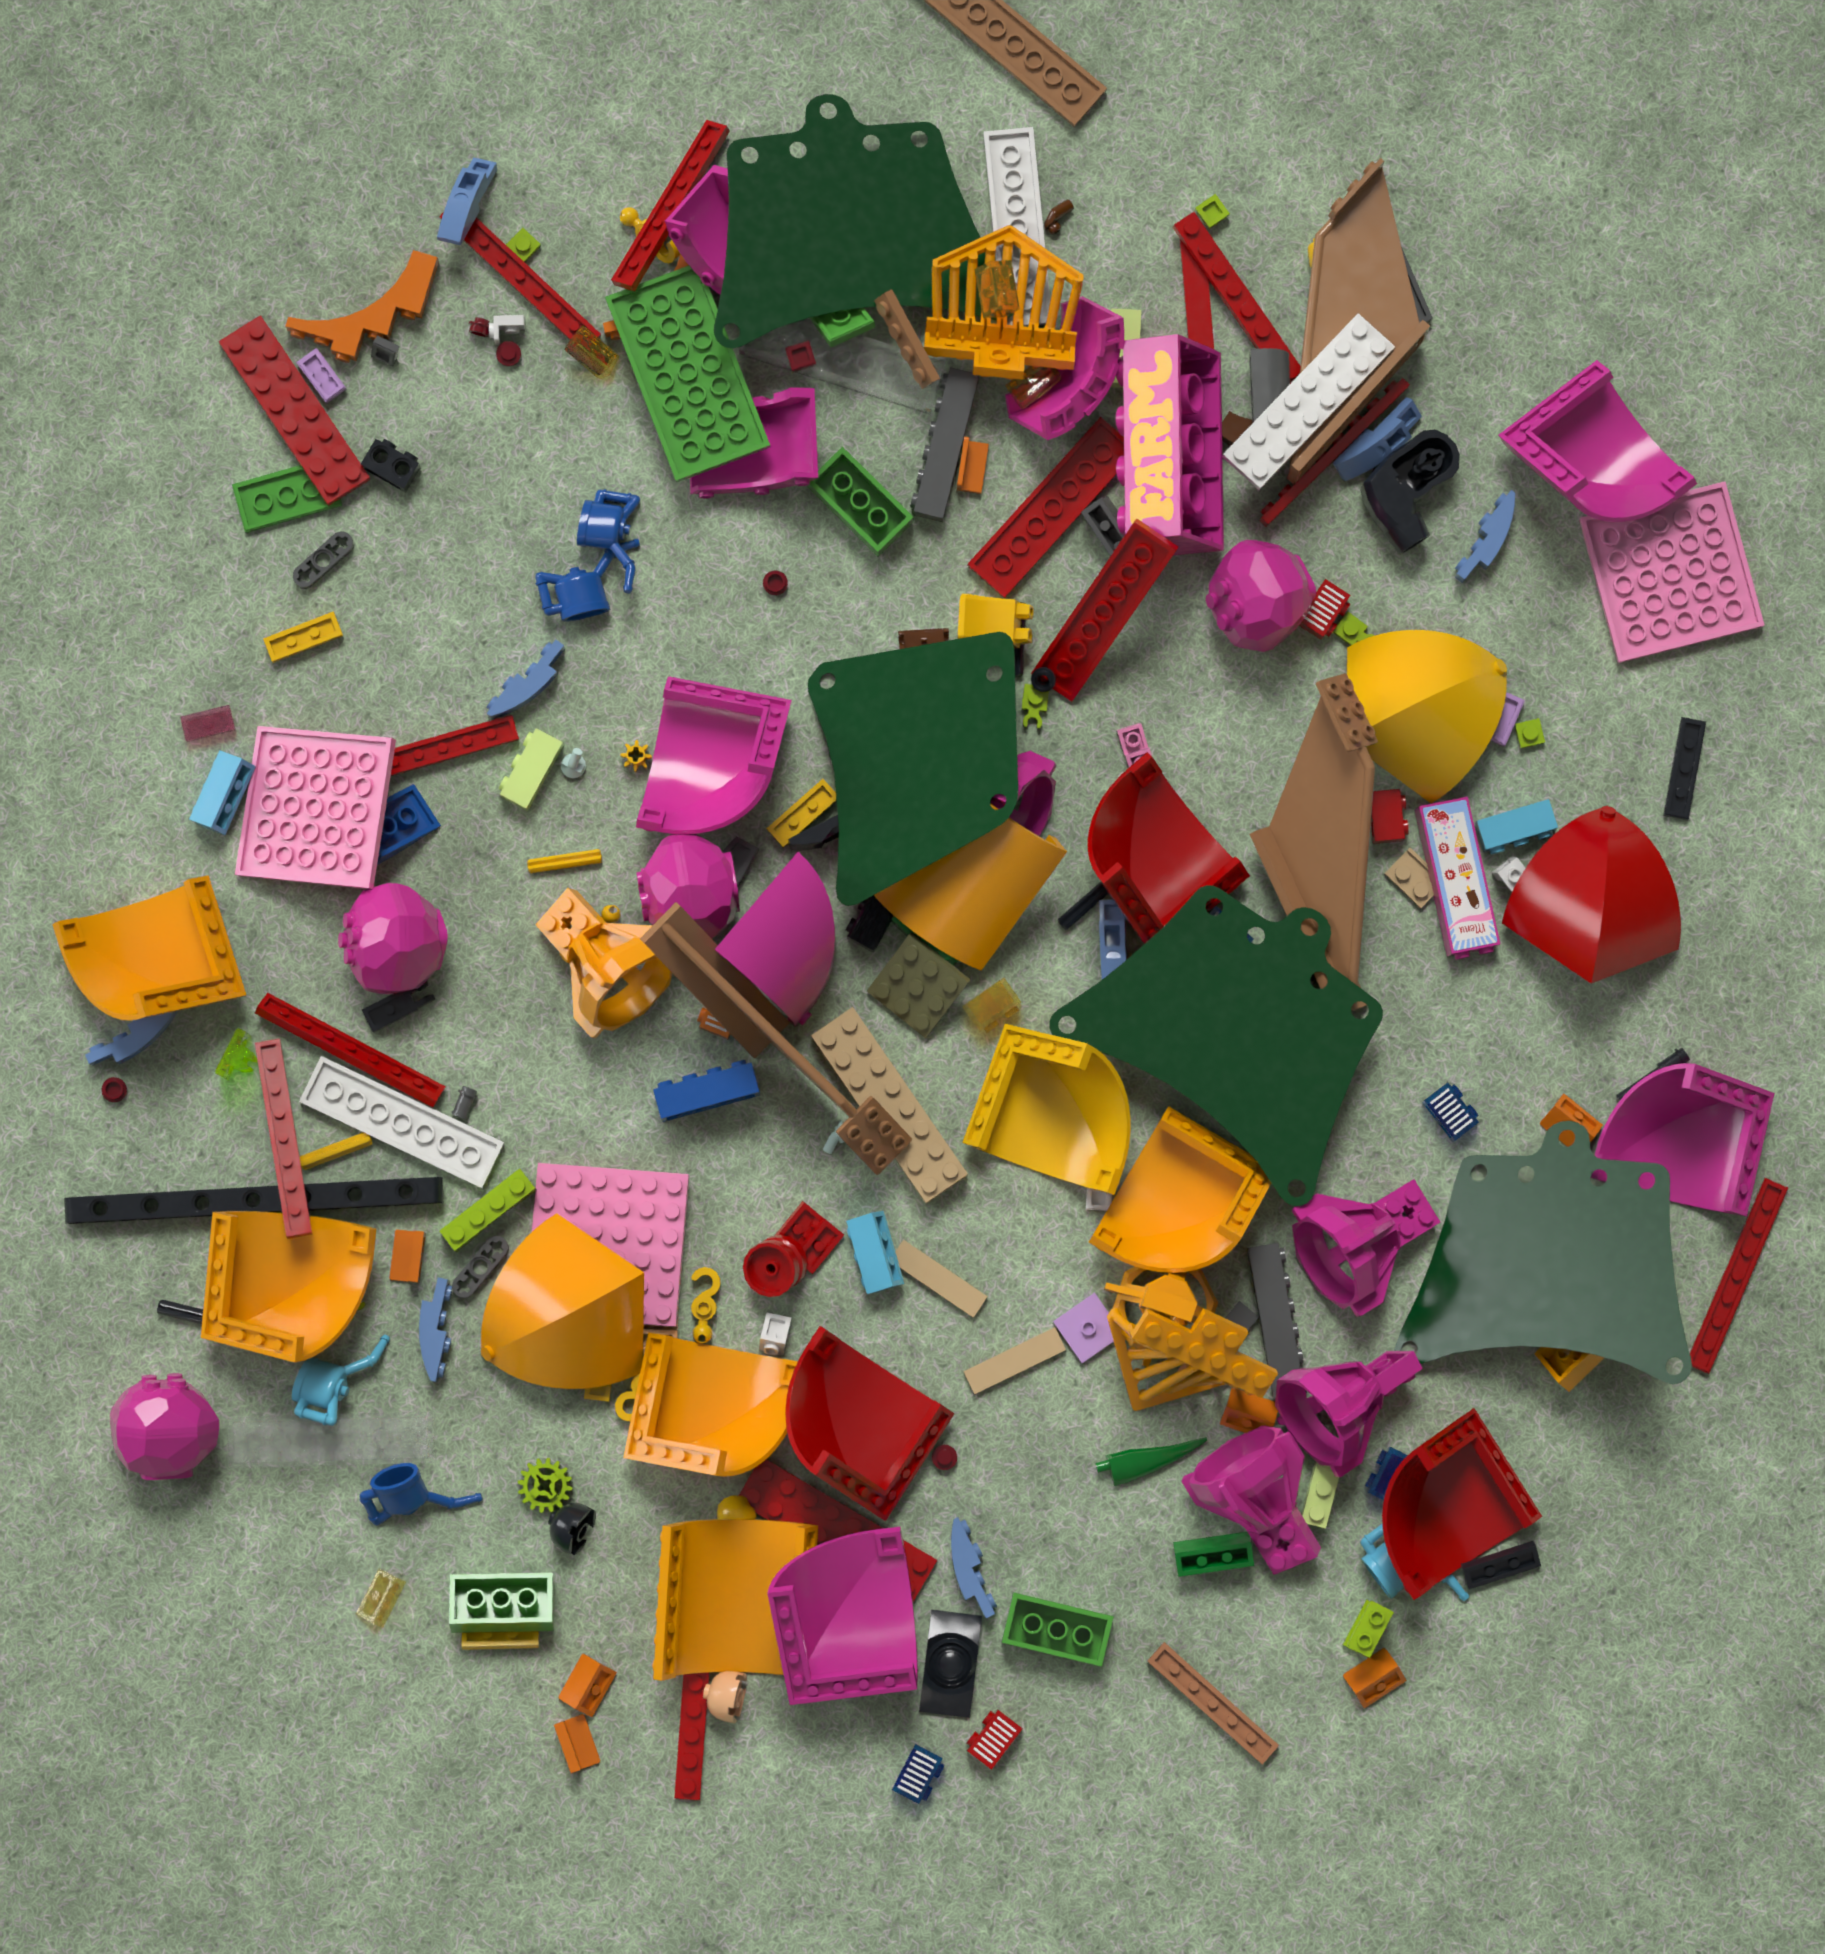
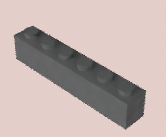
(946, 444)
(1275, 1309)

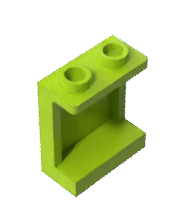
(1368, 1628)

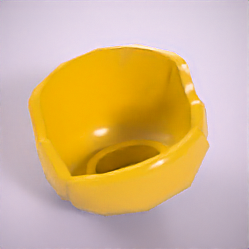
(735, 1508)

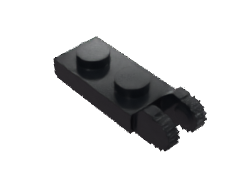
(394, 1008)

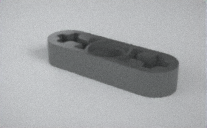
(333, 561)
(488, 1248)

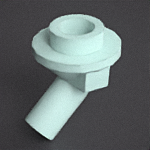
(573, 764)
(833, 1140)

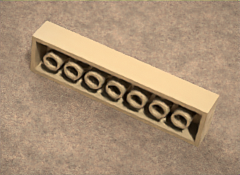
(869, 1072)

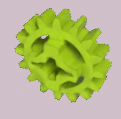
(535, 1492)

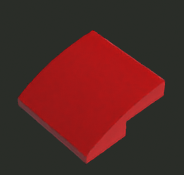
(813, 1234)

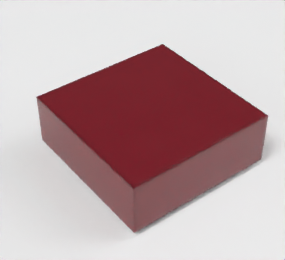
(800, 356)

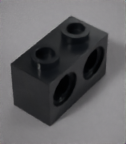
(387, 469)

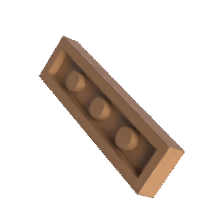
(907, 339)

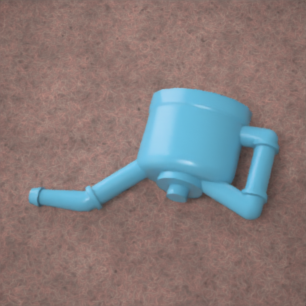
(326, 1383)
(1382, 1570)

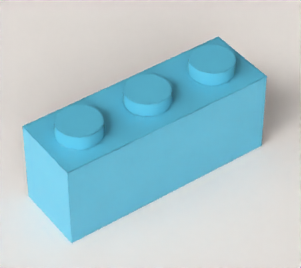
(222, 792)
(1516, 827)
(874, 1252)

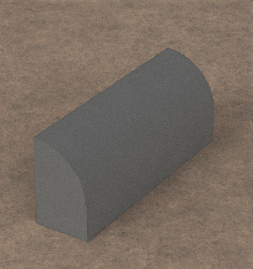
(1267, 377)

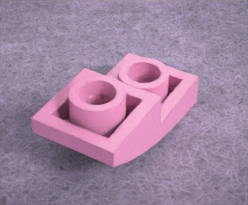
(1133, 743)

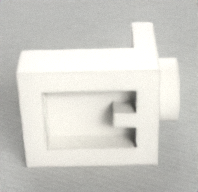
(510, 323)
(1509, 872)
(774, 1334)

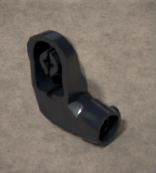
(1403, 480)

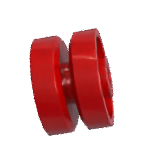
(775, 1265)

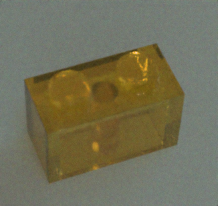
(997, 289)
(992, 1005)

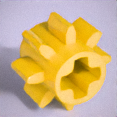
(641, 760)

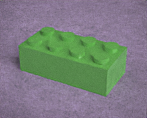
(860, 501)
(501, 1602)
(1057, 1629)

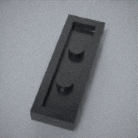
(1501, 1565)

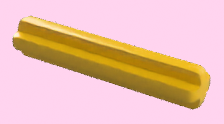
(564, 861)
(335, 1150)

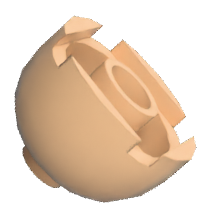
(725, 1695)

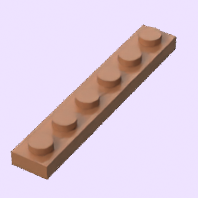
(1213, 1703)

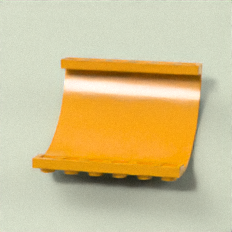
(975, 893)
(715, 1594)

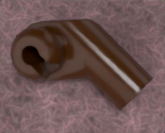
(1051, 222)

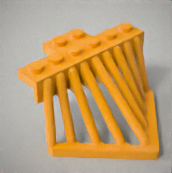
(999, 347)
(1204, 1351)

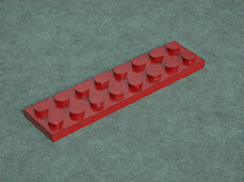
(294, 410)
(1050, 509)
(1106, 608)
(786, 1498)

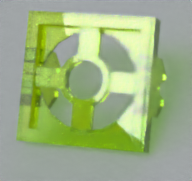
(236, 1056)

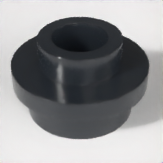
(1040, 685)

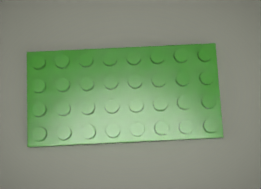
(686, 374)

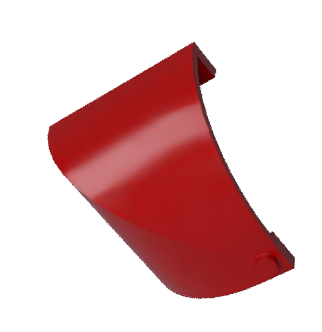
(1155, 850)
(1597, 898)
(859, 1423)
(1451, 1504)

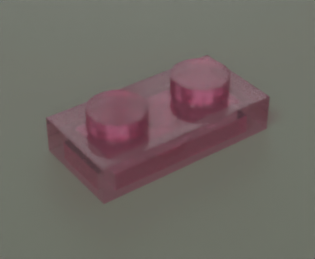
(208, 723)

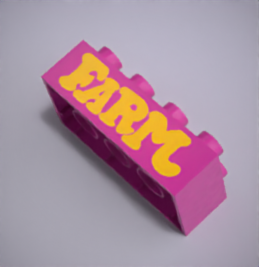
(1172, 441)

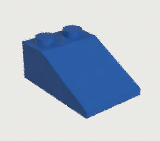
(405, 822)

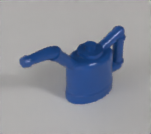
(606, 524)
(578, 592)
(403, 1492)

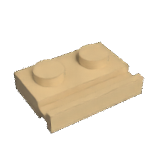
(1412, 877)

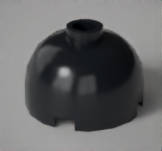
(570, 1526)

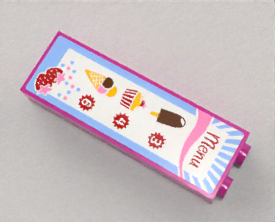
(1457, 878)

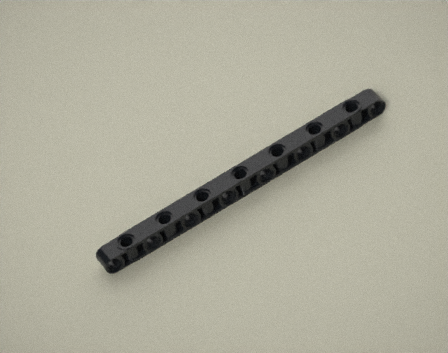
(184, 1203)

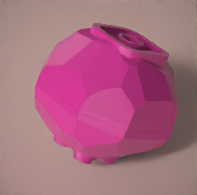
(1260, 594)
(694, 876)
(393, 939)
(163, 1427)

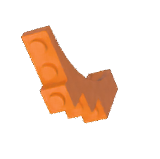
(347, 333)

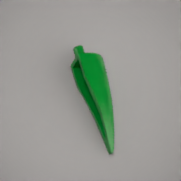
(1137, 1463)

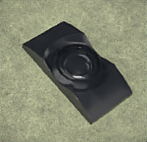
(815, 836)
(950, 1663)

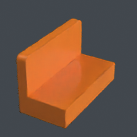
(972, 466)
(1567, 1110)
(407, 1256)
(1248, 1411)
(1374, 1677)
(587, 1685)
(577, 1743)

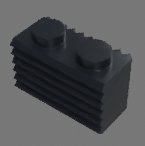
(870, 924)

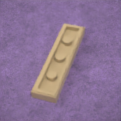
(939, 1279)
(1014, 1360)

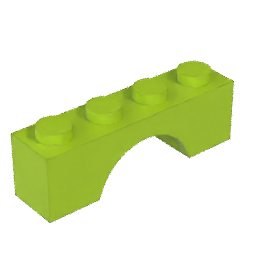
(487, 1210)

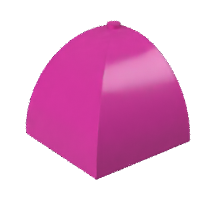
(1596, 451)
(710, 756)
(787, 940)
(1697, 1127)
(846, 1619)

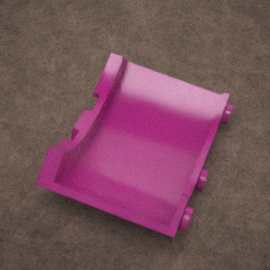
(701, 227)
(1082, 389)
(789, 461)

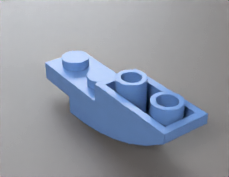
(464, 200)
(1373, 446)
(1494, 530)
(521, 691)
(1112, 936)
(125, 1046)
(432, 1340)
(964, 1558)

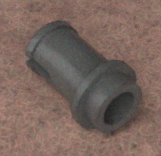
(464, 1102)

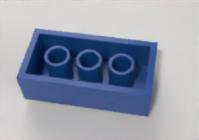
(706, 1091)

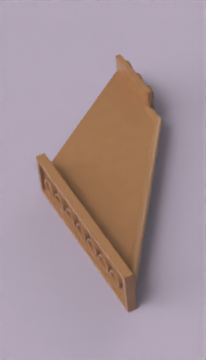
(1356, 271)
(1323, 824)
(757, 1023)

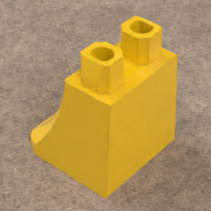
(988, 615)

